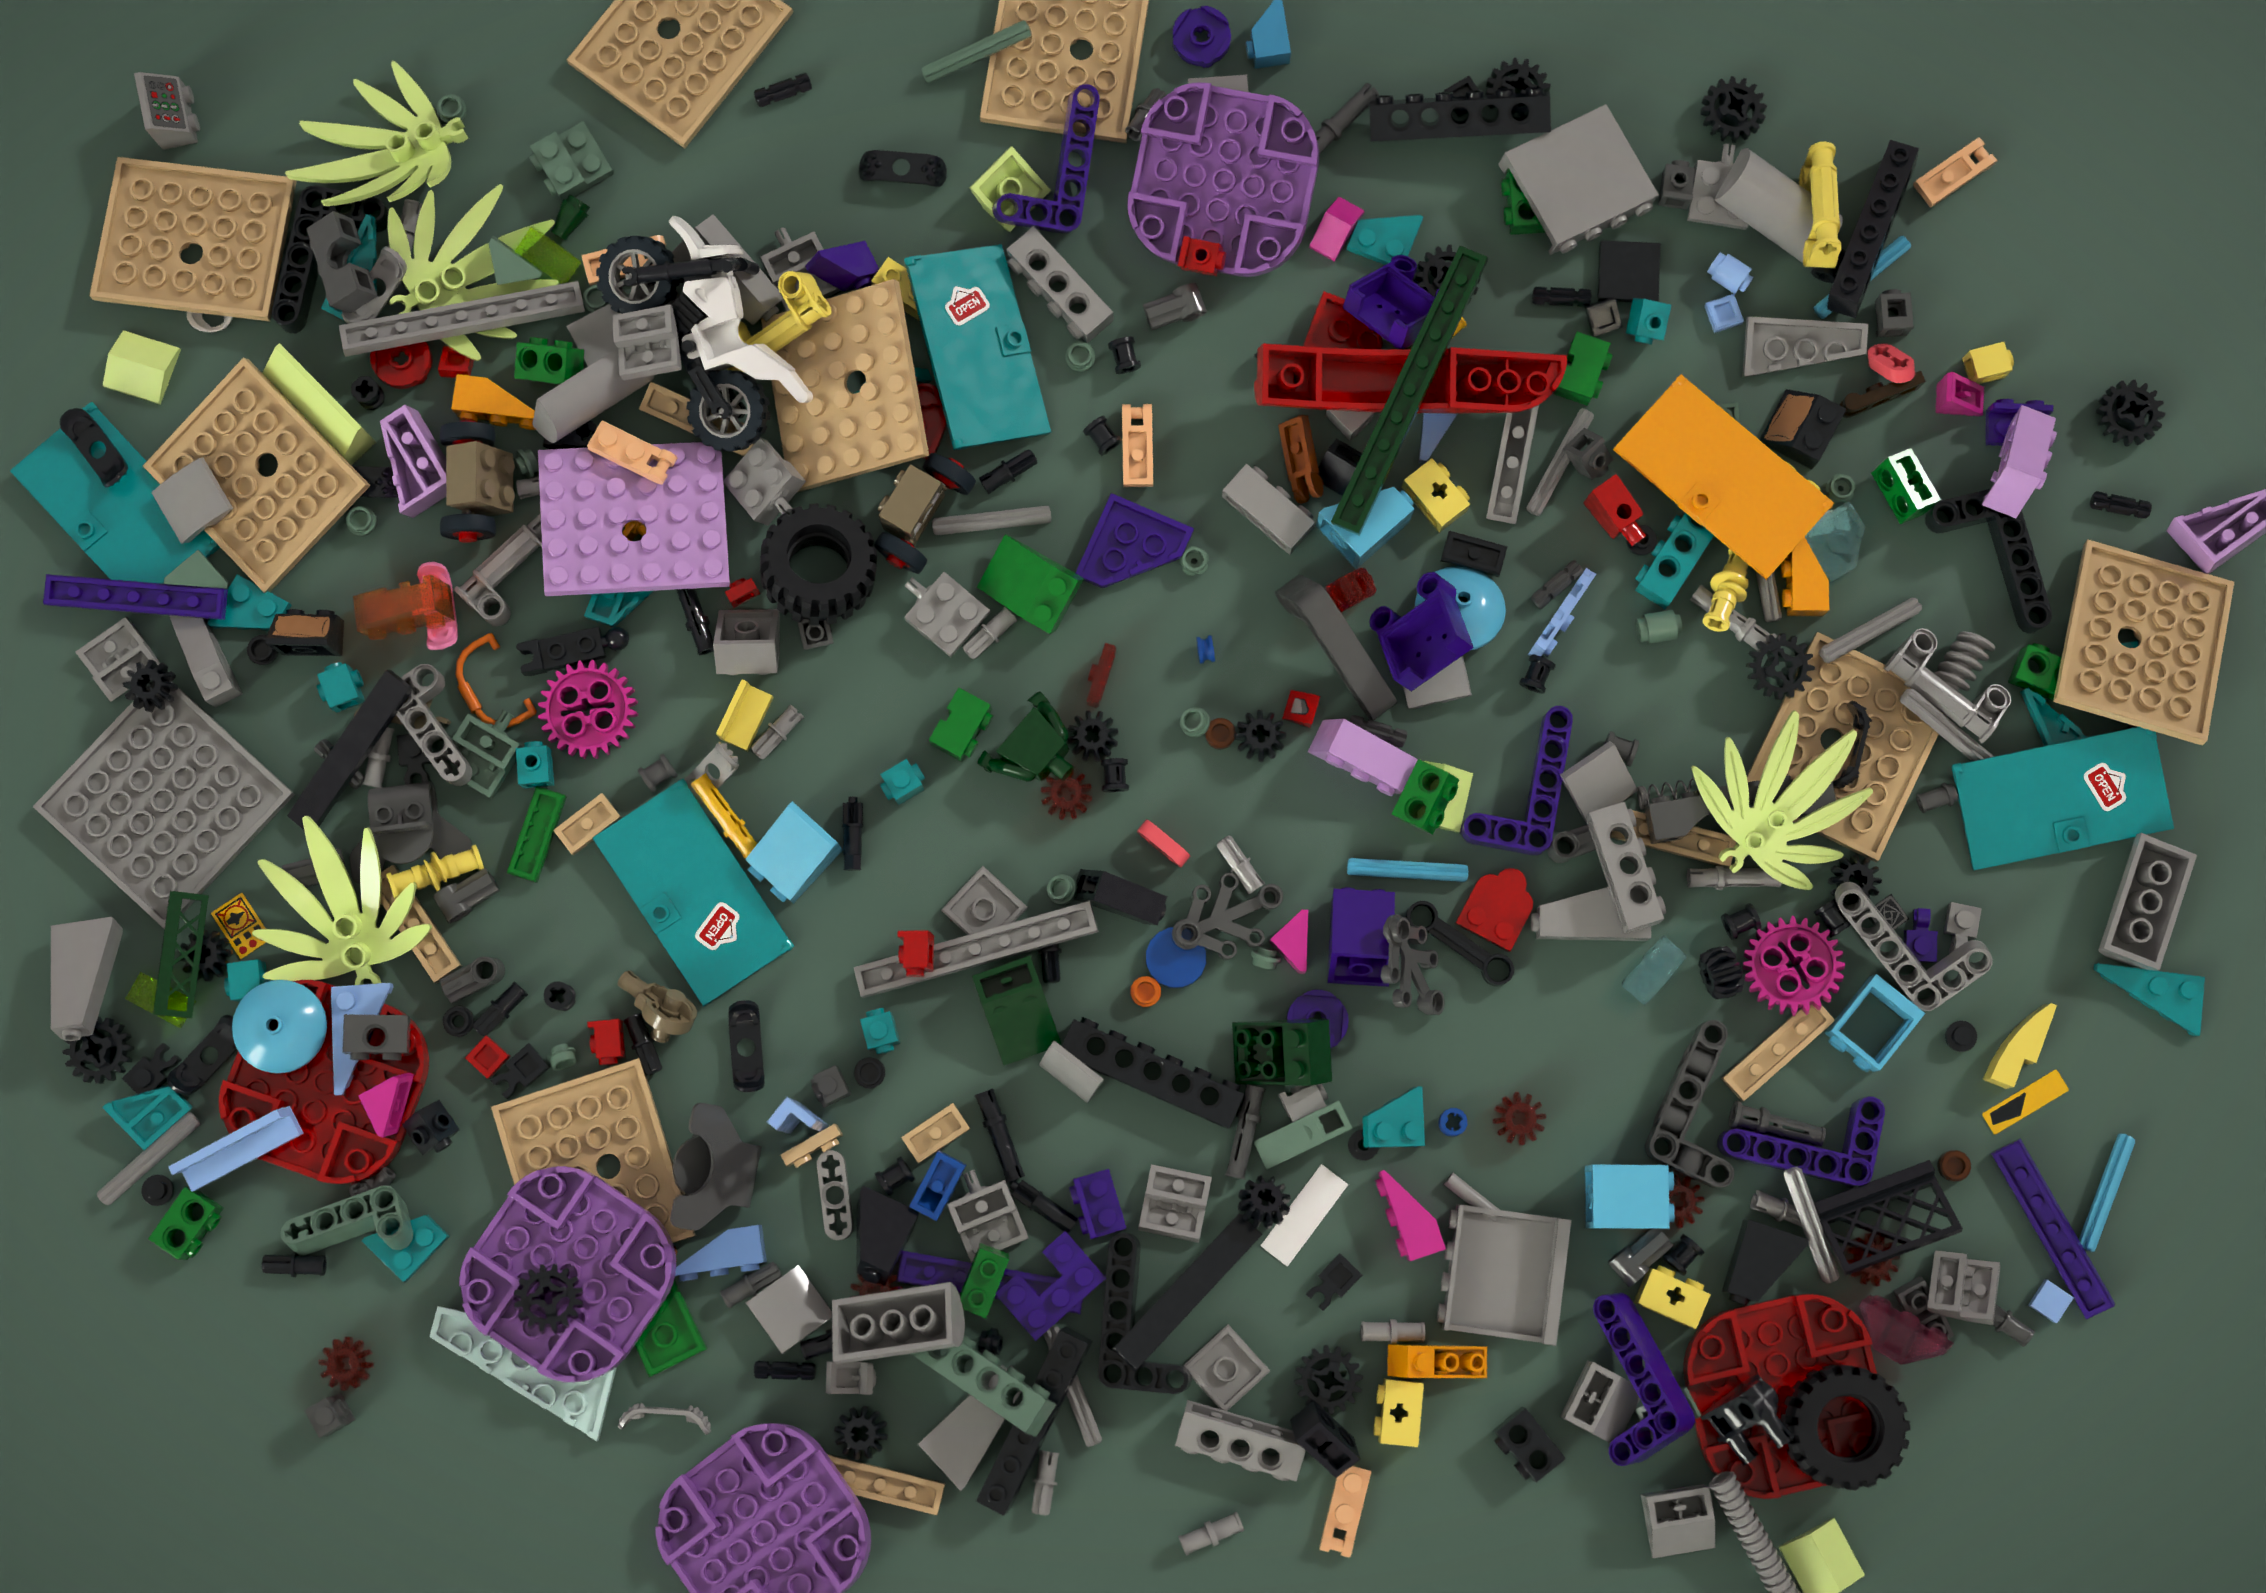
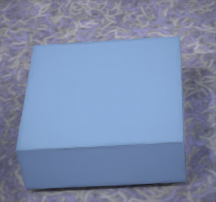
(1724, 313)
(2050, 1301)

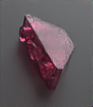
(1901, 1334)

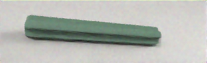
(976, 51)

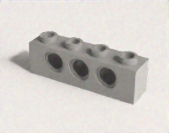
(1035, 247)
(1631, 914)
(1231, 1427)

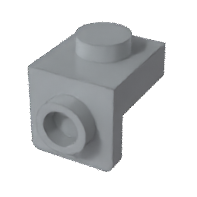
(850, 1378)

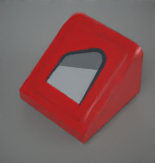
(1301, 708)

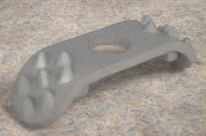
(389, 268)
(722, 759)
(692, 1415)

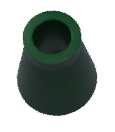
(570, 216)

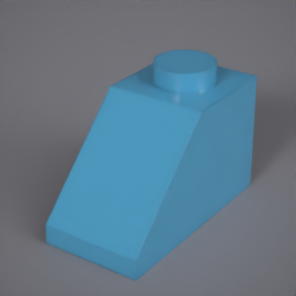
(1269, 38)

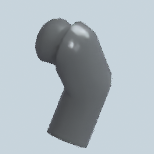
(384, 1177)

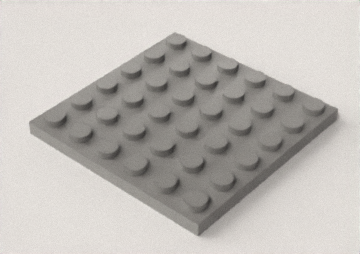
(163, 802)

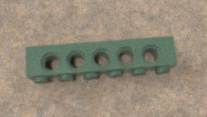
(1027, 1416)

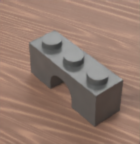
(332, 242)

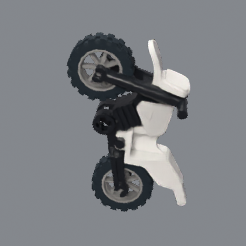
(706, 328)

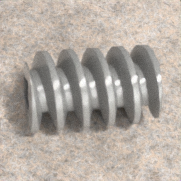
(1963, 659)

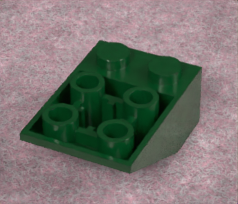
(1016, 1010)
(1282, 1052)

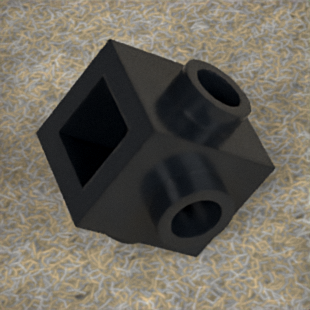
(431, 1128)

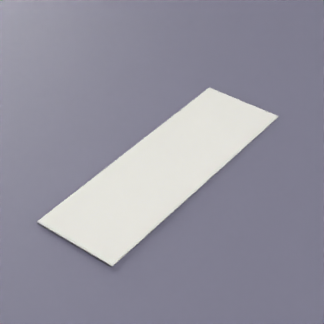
(1304, 1215)

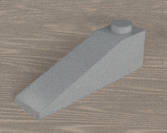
(1512, 465)
(206, 660)

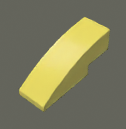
(2020, 1047)

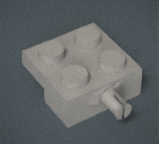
(1707, 183)
(794, 257)
(764, 482)
(945, 613)
(987, 1216)

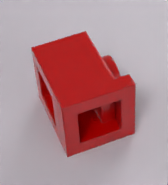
(1188, 256)
(916, 952)
(607, 1040)

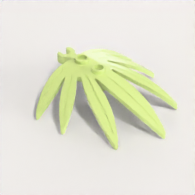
(416, 153)
(445, 283)
(1769, 825)
(353, 935)

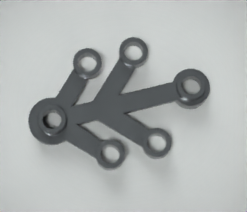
(1221, 918)
(1397, 932)

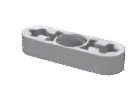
(845, 1217)

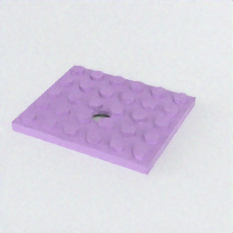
(592, 499)

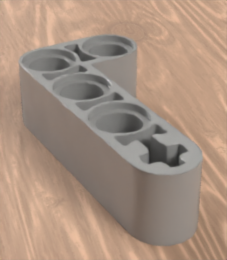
(432, 730)

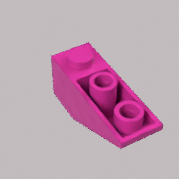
(1415, 1225)

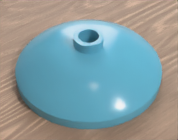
(1485, 605)
(299, 1029)

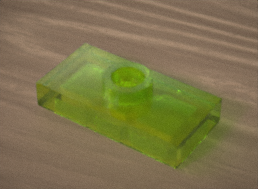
(548, 255)
(143, 995)

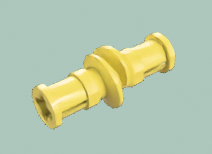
(1728, 590)
(436, 871)

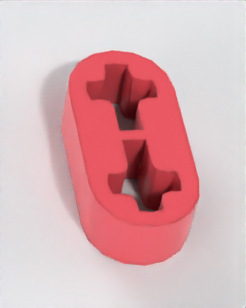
(1891, 363)
(1163, 843)

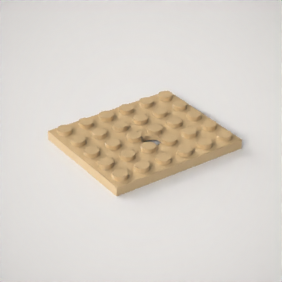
(682, 78)
(1034, 78)
(166, 208)
(845, 431)
(272, 516)
(2181, 632)
(1892, 751)
(594, 1118)

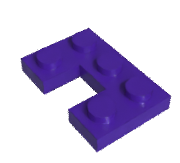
(1042, 1311)

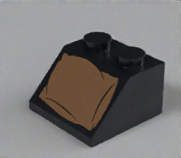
(1802, 426)
(306, 633)

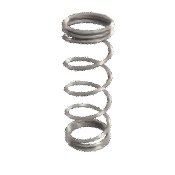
(1643, 796)

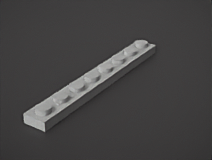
(461, 318)
(982, 948)

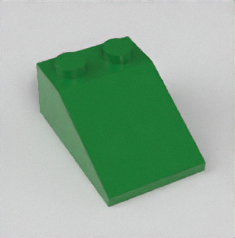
(1030, 584)

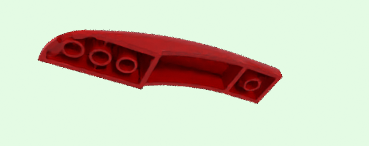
(1364, 379)

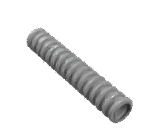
(1751, 1534)

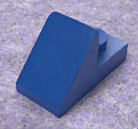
(938, 1185)

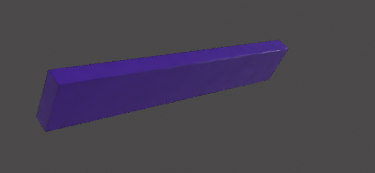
(135, 597)
(2053, 1228)
(931, 1270)

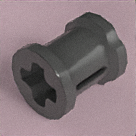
(1626, 748)
(657, 772)

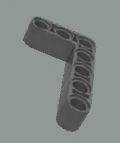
(1317, 609)

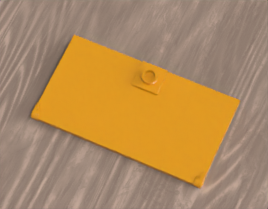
(1723, 476)

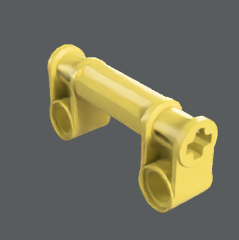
(1820, 179)
(805, 308)

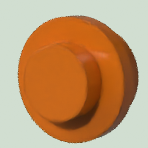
(1145, 991)

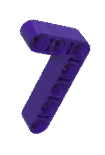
(1066, 172)
(1537, 794)
(1811, 1155)
(1644, 1382)

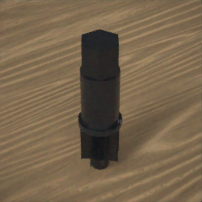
(852, 834)
(1043, 1205)

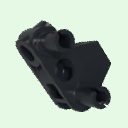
(1747, 1405)

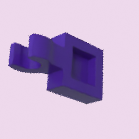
(1920, 940)

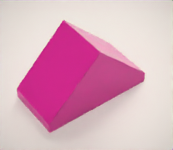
(1336, 228)
(1959, 396)
(1292, 941)
(387, 1103)

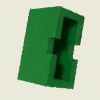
(1587, 359)
(965, 721)

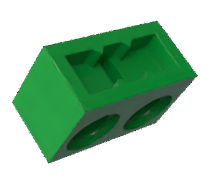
(1516, 203)
(544, 362)
(1905, 486)
(2042, 682)
(1418, 794)
(181, 1218)
(983, 1279)

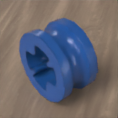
(1205, 649)
(1462, 1124)

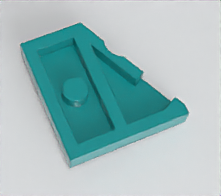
(404, 1263)

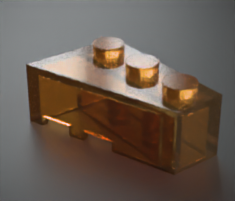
(404, 608)

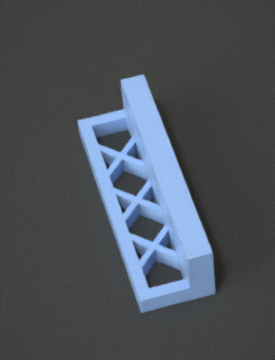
(791, 1113)
(238, 1148)

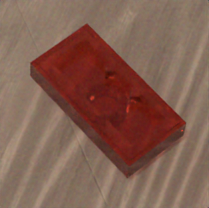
(1099, 675)

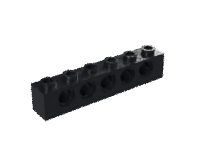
(1535, 121)
(1872, 229)
(1220, 1113)
(1021, 1448)

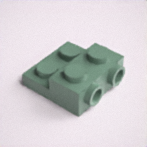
(570, 161)

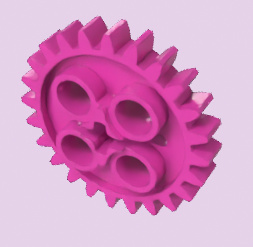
(585, 682)
(1818, 953)

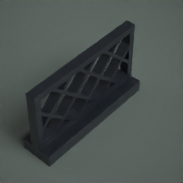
(1881, 1192)

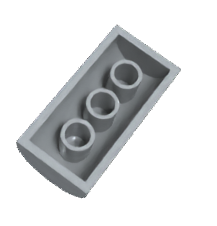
(1768, 202)
(583, 397)
(2147, 903)
(897, 1323)

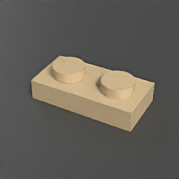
(587, 823)
(935, 1133)
(823, 1140)

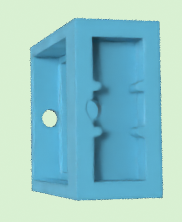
(1892, 999)

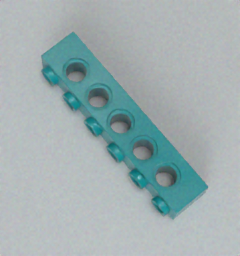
(1663, 589)

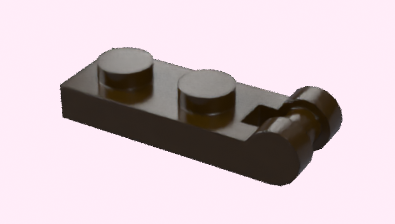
(1879, 394)

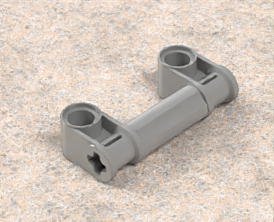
(479, 588)
(1979, 716)

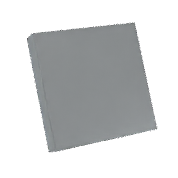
(1599, 780)
(983, 904)
(1226, 1368)

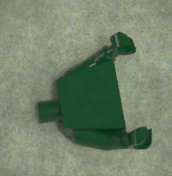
(1033, 747)

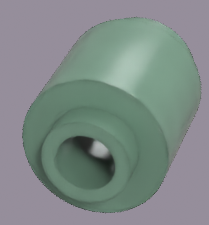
(1658, 626)

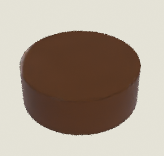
(1220, 733)
(1954, 1165)

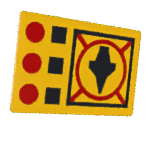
(237, 923)

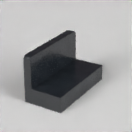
(1338, 466)

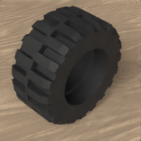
(818, 528)
(1887, 1426)

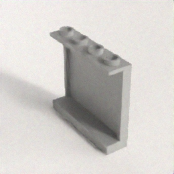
(1581, 179)
(1504, 1274)

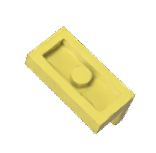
(744, 716)

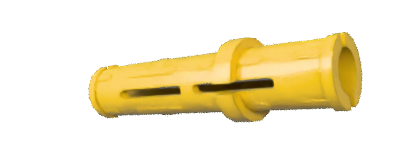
(724, 814)

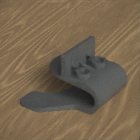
(407, 825)
(712, 1169)

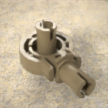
(670, 1002)

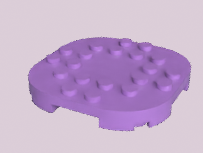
(1224, 173)
(602, 1238)
(764, 1518)

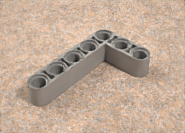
(1901, 954)

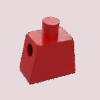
(1614, 499)

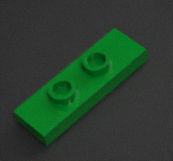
(536, 834)

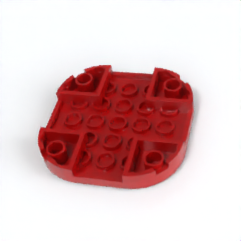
(338, 1134)
(1781, 1344)

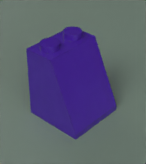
(1357, 936)

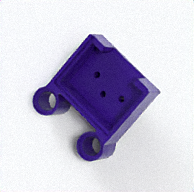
(1391, 302)
(1426, 636)

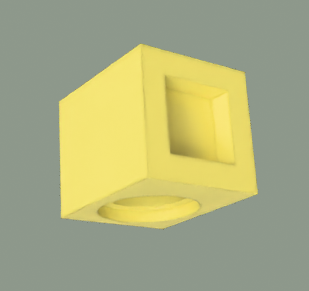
(1988, 363)

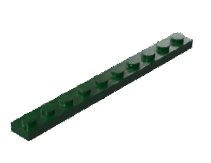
(1409, 390)

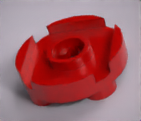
(407, 375)

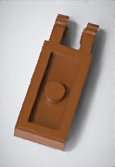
(1300, 458)

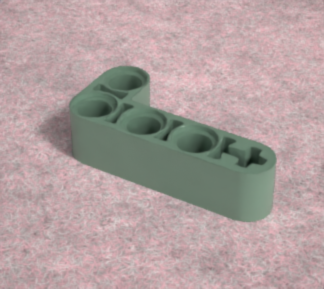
(308, 1233)

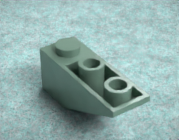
(1302, 1135)

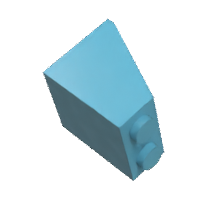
(1388, 516)
(792, 854)
(1628, 1197)

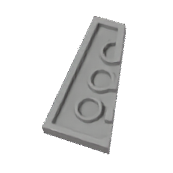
(1795, 343)

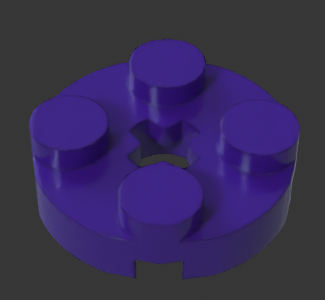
(1204, 52)
(1329, 1007)

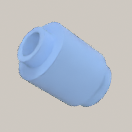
(1730, 273)

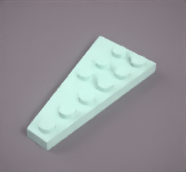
(577, 1403)

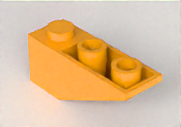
(484, 400)
(1805, 583)
(1437, 1361)

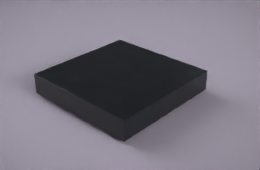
(1628, 270)

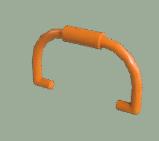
(468, 694)

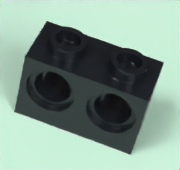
(1325, 1439)
(1534, 1440)

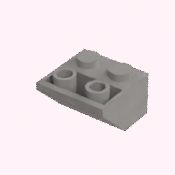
(1601, 1402)
(1679, 1520)

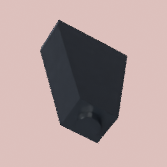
(1120, 896)
(881, 1234)
(1759, 1260)

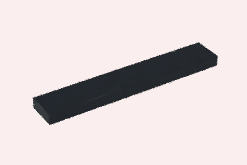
(351, 749)
(1187, 1292)

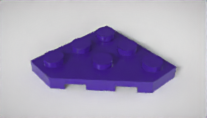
(1130, 543)

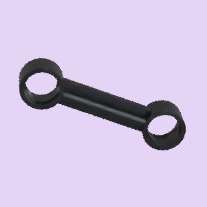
(1462, 944)

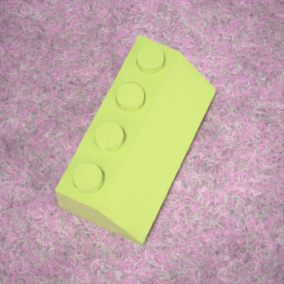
(317, 405)

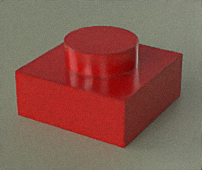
(454, 363)
(741, 591)
(487, 1057)

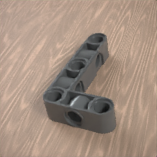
(1677, 1113)

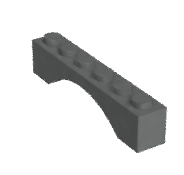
(1673, 819)

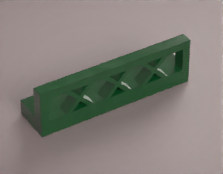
(168, 952)

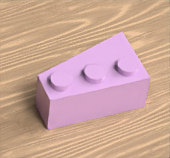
(415, 461)
(2022, 461)
(2220, 531)
(1363, 755)

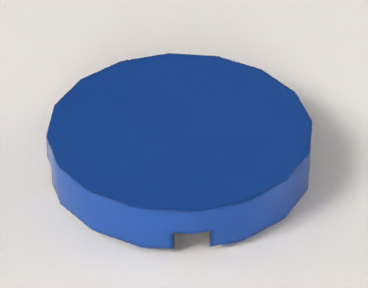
(1171, 964)

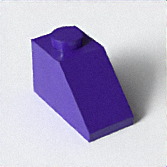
(845, 266)

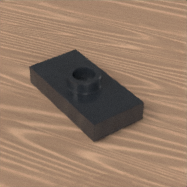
(1474, 553)

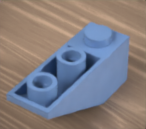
(730, 1249)

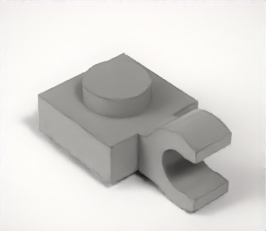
(1961, 923)

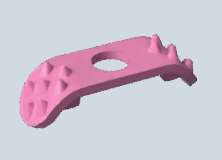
(447, 636)

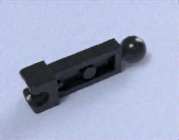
(570, 648)

